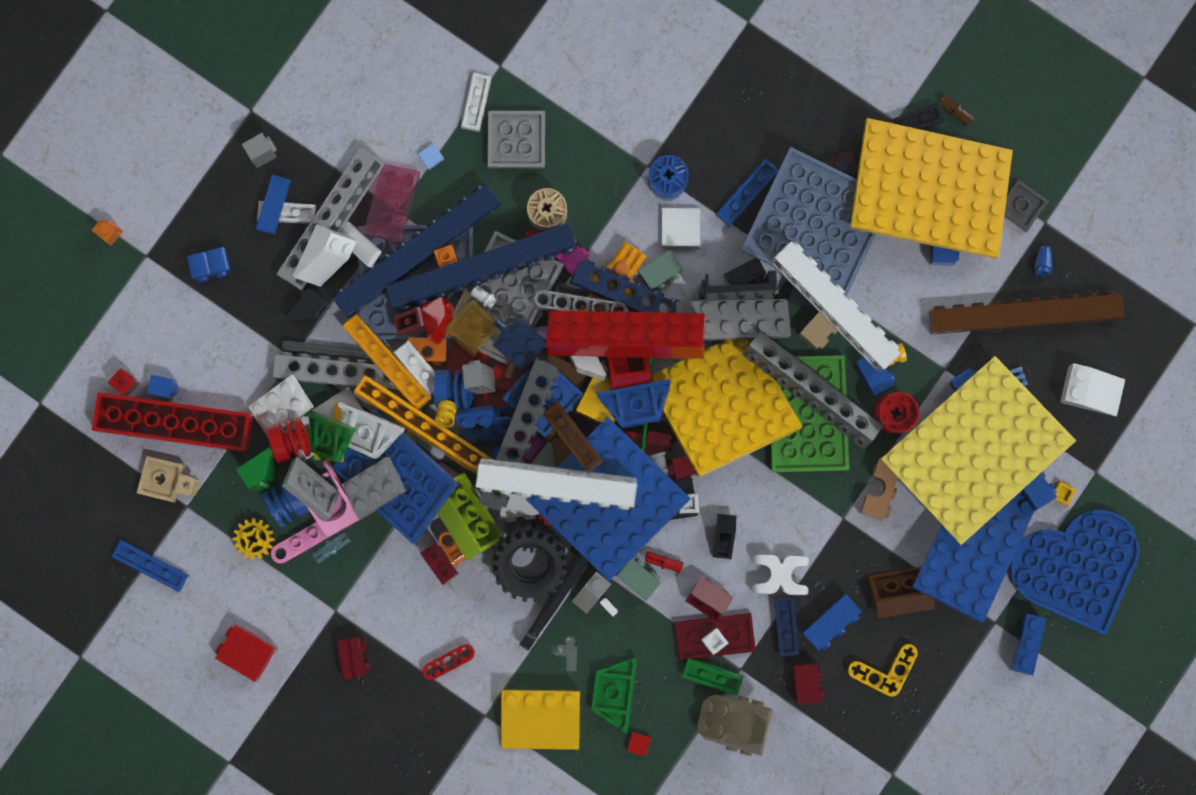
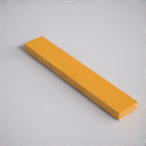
(386, 362)

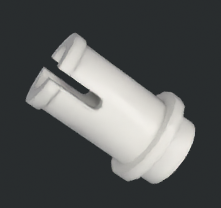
(487, 299)

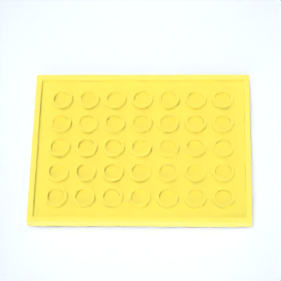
(978, 450)

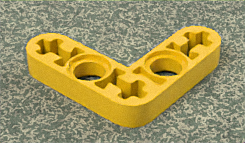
(891, 676)

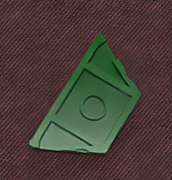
(328, 436)
(614, 693)

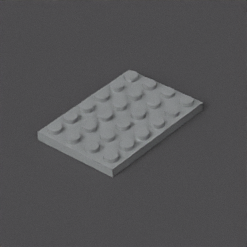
(512, 294)

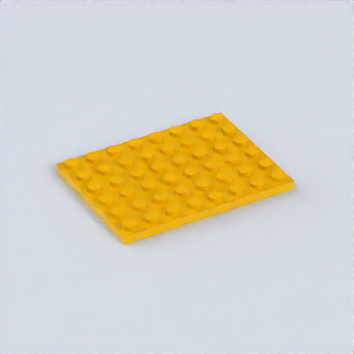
(931, 188)

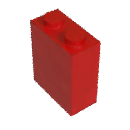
(245, 652)

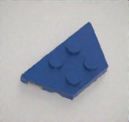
(636, 403)

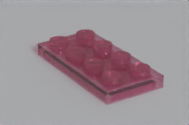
(391, 203)

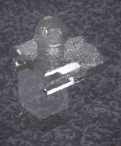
(570, 651)

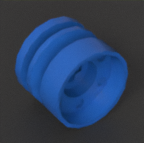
(660, 185)
(452, 389)
(283, 504)

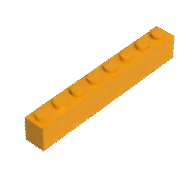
(419, 424)

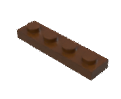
(573, 437)

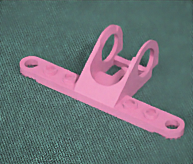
(341, 517)

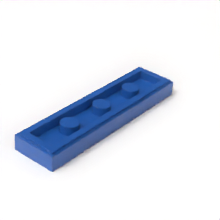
(747, 192)
(150, 566)

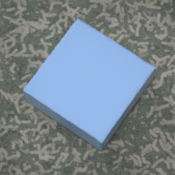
(431, 156)

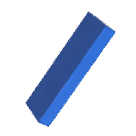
(273, 204)

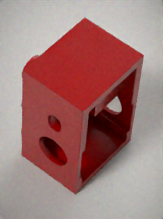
(627, 371)

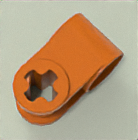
(451, 551)

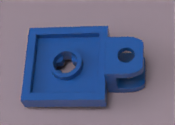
(492, 422)

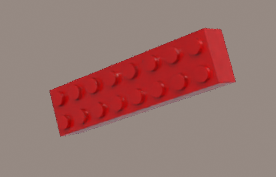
(626, 334)
(172, 422)

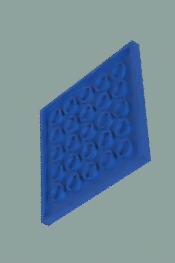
(610, 534)

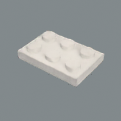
(281, 404)

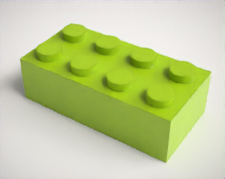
(468, 520)

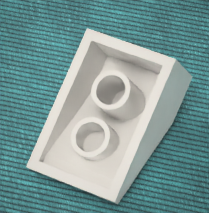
(323, 255)
(1092, 389)

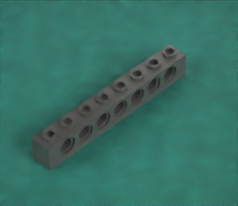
(540, 368)
(812, 390)

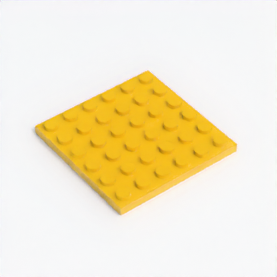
(724, 406)

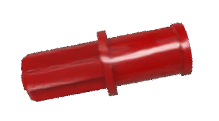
(664, 562)

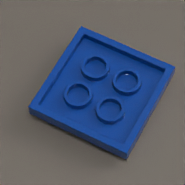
(563, 392)

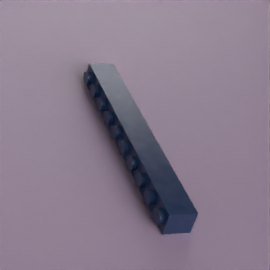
(416, 251)
(482, 267)

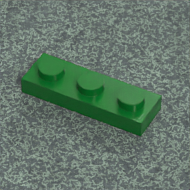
(712, 676)

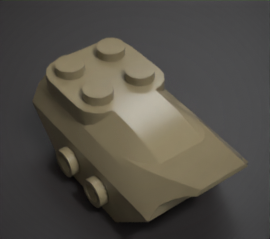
(735, 723)

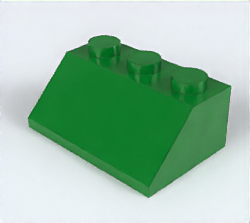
(259, 471)

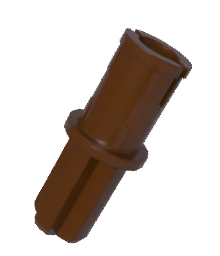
(956, 110)

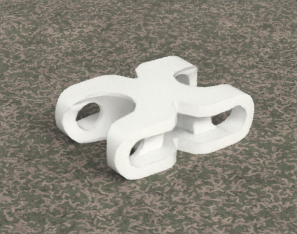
(780, 574)

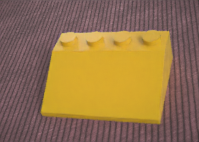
(540, 719)

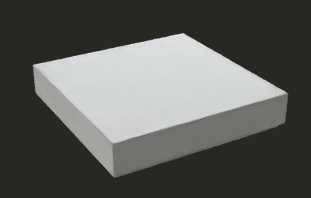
(680, 227)

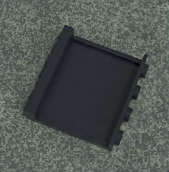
(739, 292)

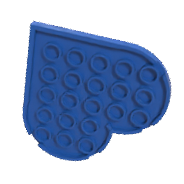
(1080, 569)

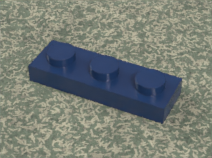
(786, 626)

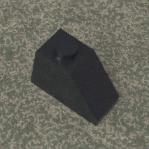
(724, 536)

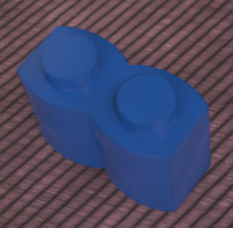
(209, 264)

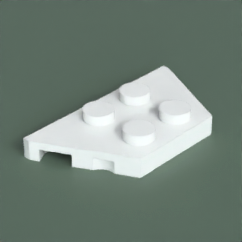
(372, 433)

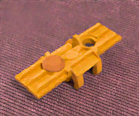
(624, 263)

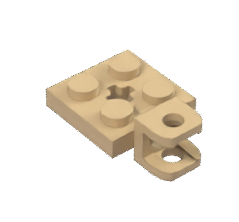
(174, 484)

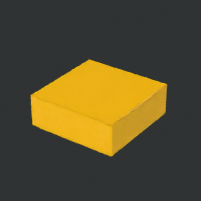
(1064, 493)

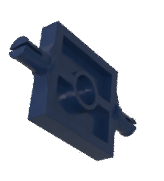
(519, 342)

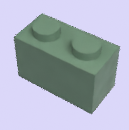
(661, 271)
(639, 579)

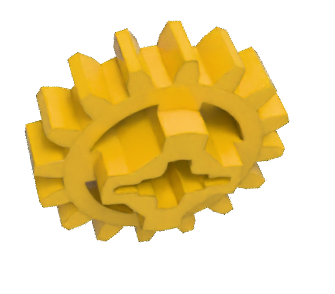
(249, 548)

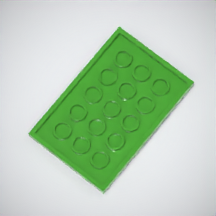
(818, 443)

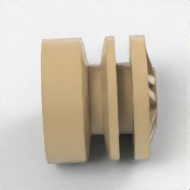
(543, 220)

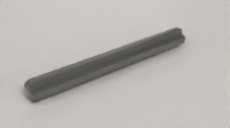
(324, 350)

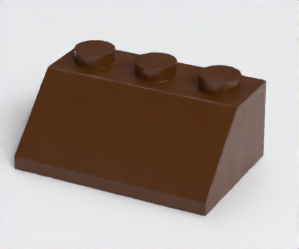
(894, 594)

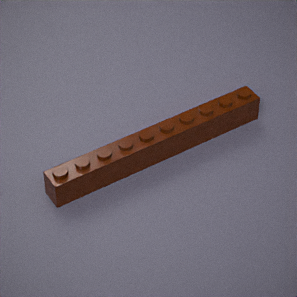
(1026, 314)

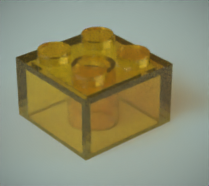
(472, 328)

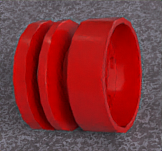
(903, 405)
(287, 441)

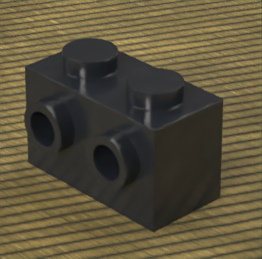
(746, 273)

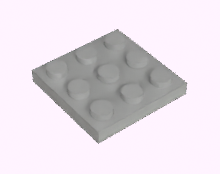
(516, 139)

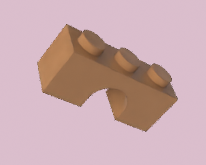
(878, 506)

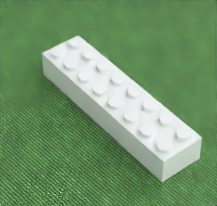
(835, 307)
(557, 483)

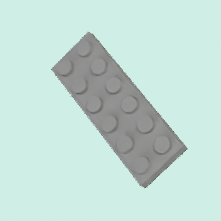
(741, 317)

